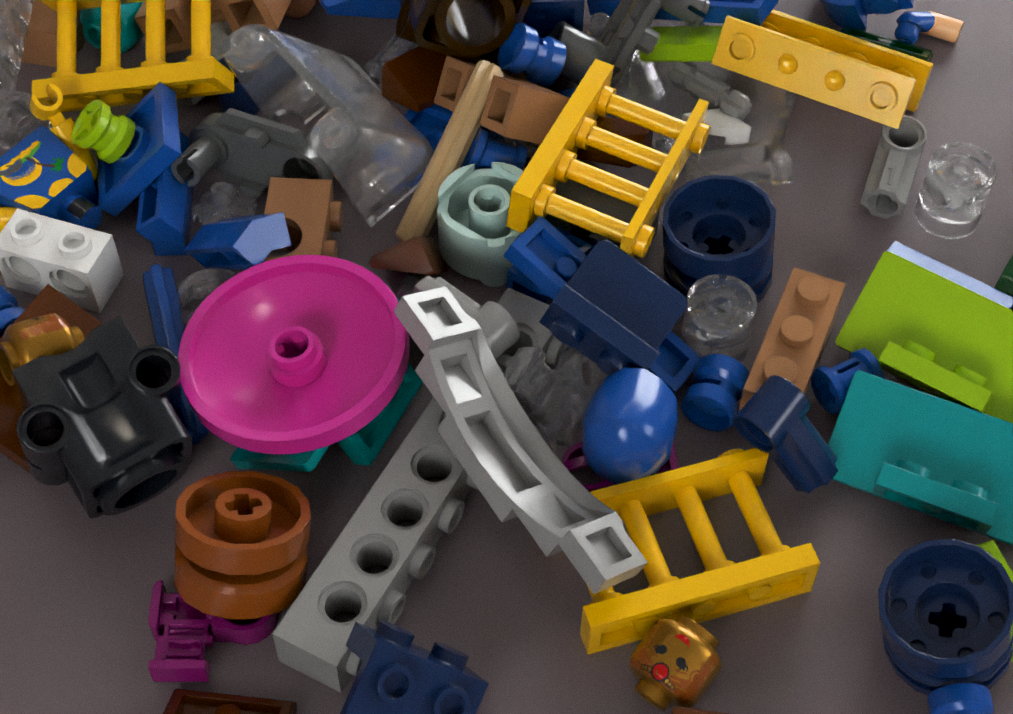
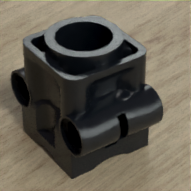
(109, 417)

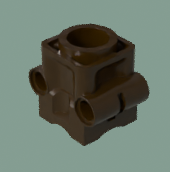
(460, 27)

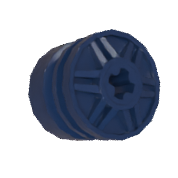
(719, 229)
(943, 586)

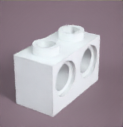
(61, 254)

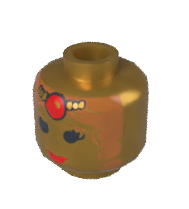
(35, 338)
(675, 663)

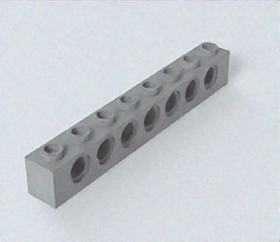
(307, 634)

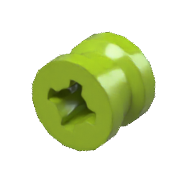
(103, 131)

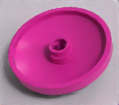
(293, 354)

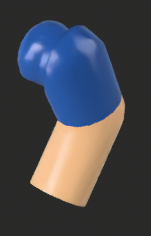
(929, 23)

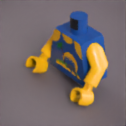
(49, 171)

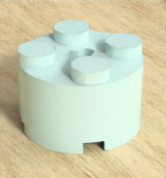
(474, 221)

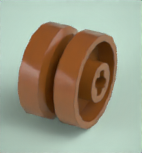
(241, 544)

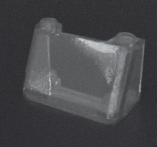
(360, 137)

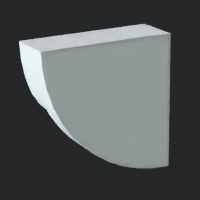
(722, 124)

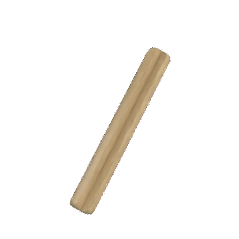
(449, 152)

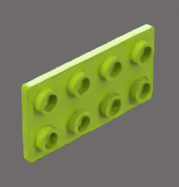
(935, 335)

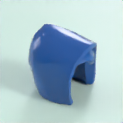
(629, 426)

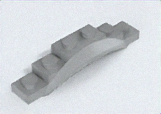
(504, 448)

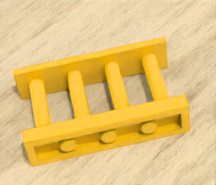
(824, 66)
(119, 86)
(577, 128)
(724, 585)

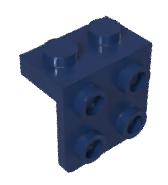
(614, 310)
(408, 678)

